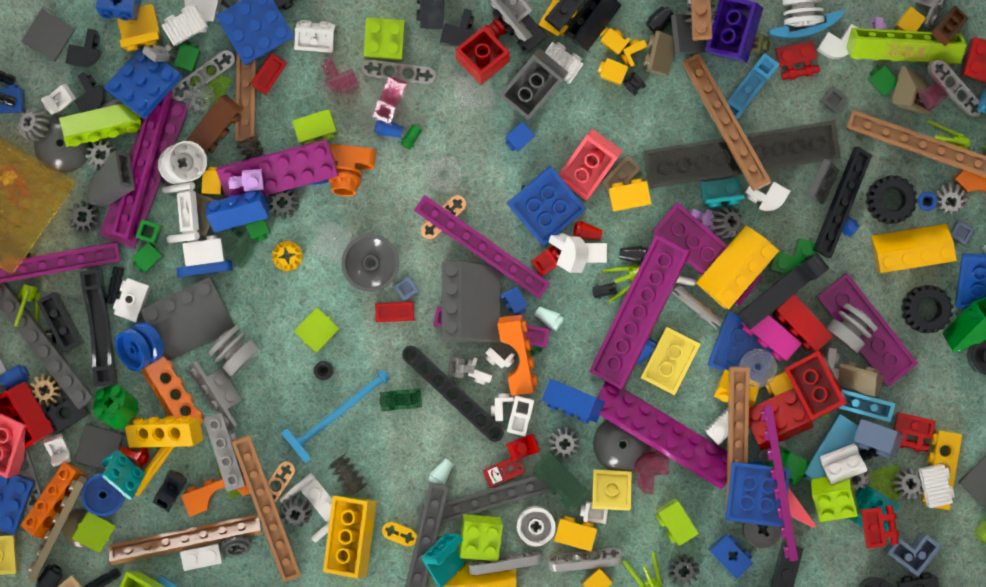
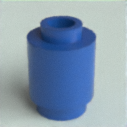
(14, 377)

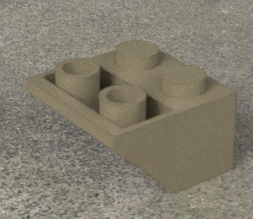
(660, 54)
(907, 91)
(860, 380)

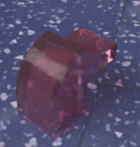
(339, 83)
(390, 99)
(647, 466)

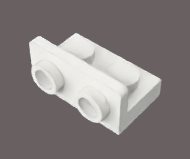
(314, 36)
(842, 464)

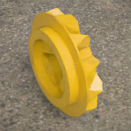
(293, 248)

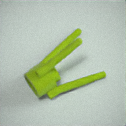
(959, 140)
(631, 275)
(28, 293)
(651, 582)

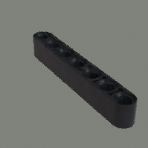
(443, 390)

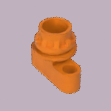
(348, 161)

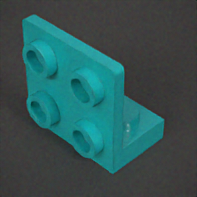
(721, 191)
(122, 473)
(871, 498)
(444, 559)

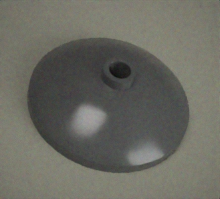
(60, 158)
(360, 252)
(609, 452)

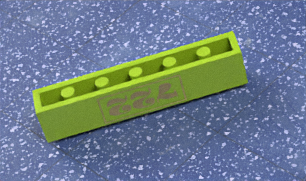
(903, 46)

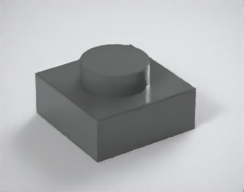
(833, 99)

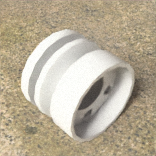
(803, 13)
(191, 158)

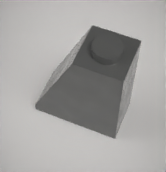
(112, 180)

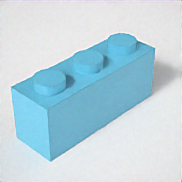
(868, 405)

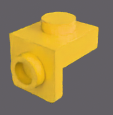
(634, 46)

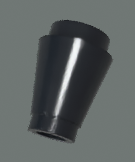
(633, 254)

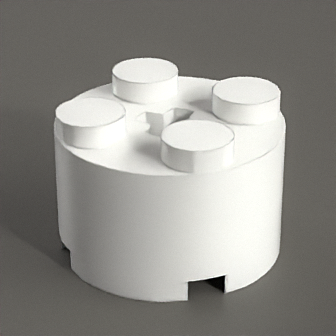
(543, 533)

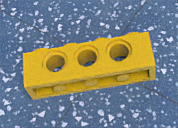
(164, 432)
(950, 460)

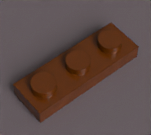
(949, 25)

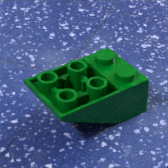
(968, 327)

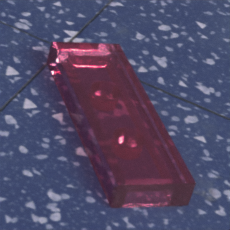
(933, 96)

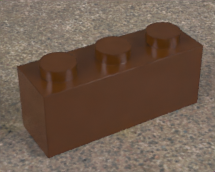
(216, 124)

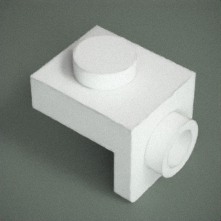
(58, 99)
(494, 358)
(480, 377)
(497, 409)
(57, 449)
(592, 514)

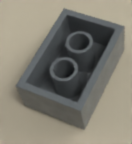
(533, 84)

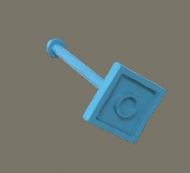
(299, 443)

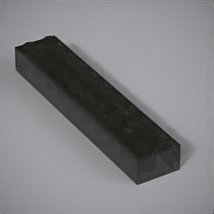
(714, 159)

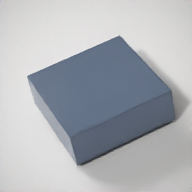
(962, 232)
(406, 288)

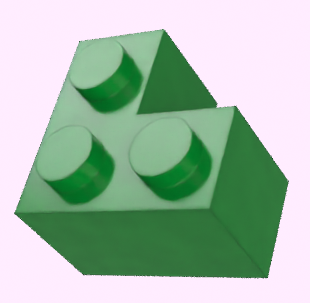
(784, 263)

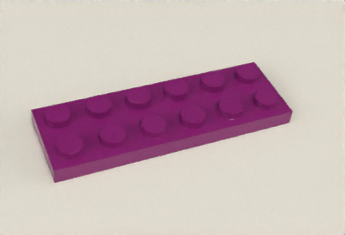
(285, 168)
(688, 232)
(884, 348)

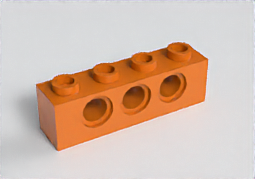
(162, 391)
(46, 507)

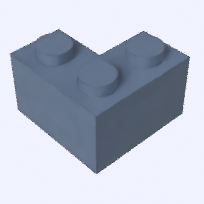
(880, 438)
(917, 555)

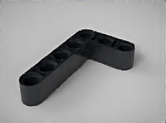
(783, 289)

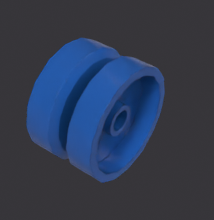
(139, 346)
(96, 504)

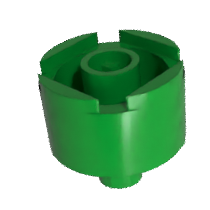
(115, 406)
(796, 464)

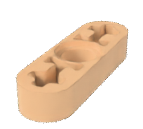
(457, 211)
(288, 476)

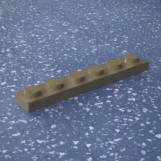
(53, 534)

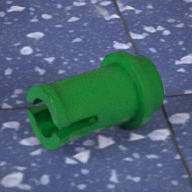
(411, 136)

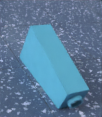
(838, 435)

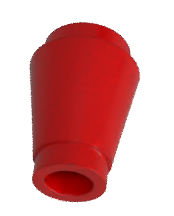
(586, 231)

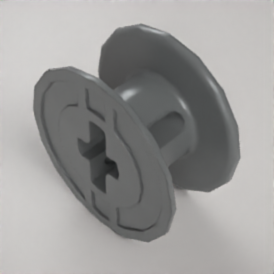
(759, 539)

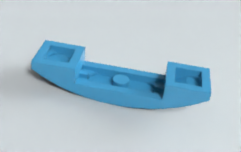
(784, 32)
(751, 84)

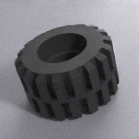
(875, 203)
(943, 309)

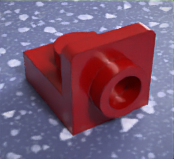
(547, 260)
(522, 447)
(138, 458)

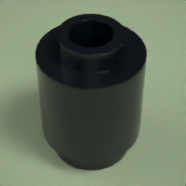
(659, 19)
(317, 370)
(50, 576)

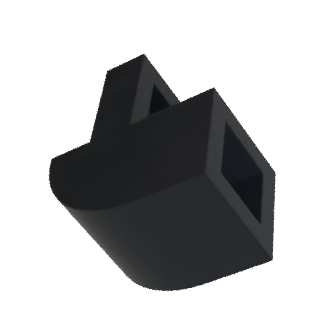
(455, 36)
(86, 55)
(93, 98)
(170, 490)

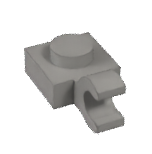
(158, 53)
(458, 367)

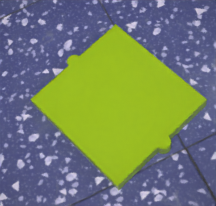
(316, 330)
(93, 531)

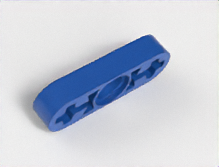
(204, 269)

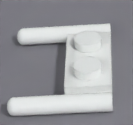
(187, 212)
(317, 497)

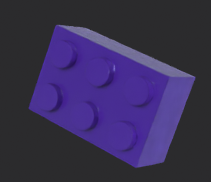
(734, 29)

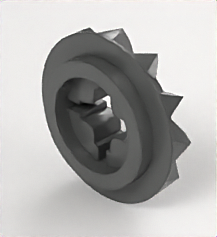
(236, 545)

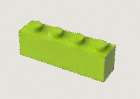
(99, 124)

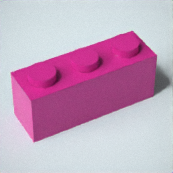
(775, 337)

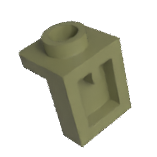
(761, 44)

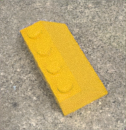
(913, 248)
(737, 267)
(349, 536)
(495, 579)

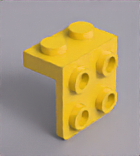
(140, 31)

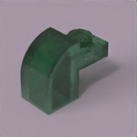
(243, 248)
(400, 399)

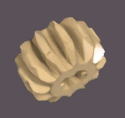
(47, 397)

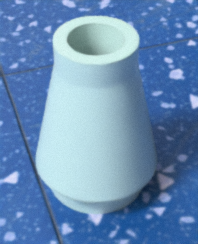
(550, 318)
(441, 472)

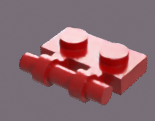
(796, 54)
(914, 426)
(874, 529)

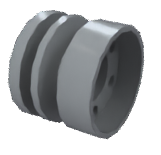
(851, 328)
(233, 350)

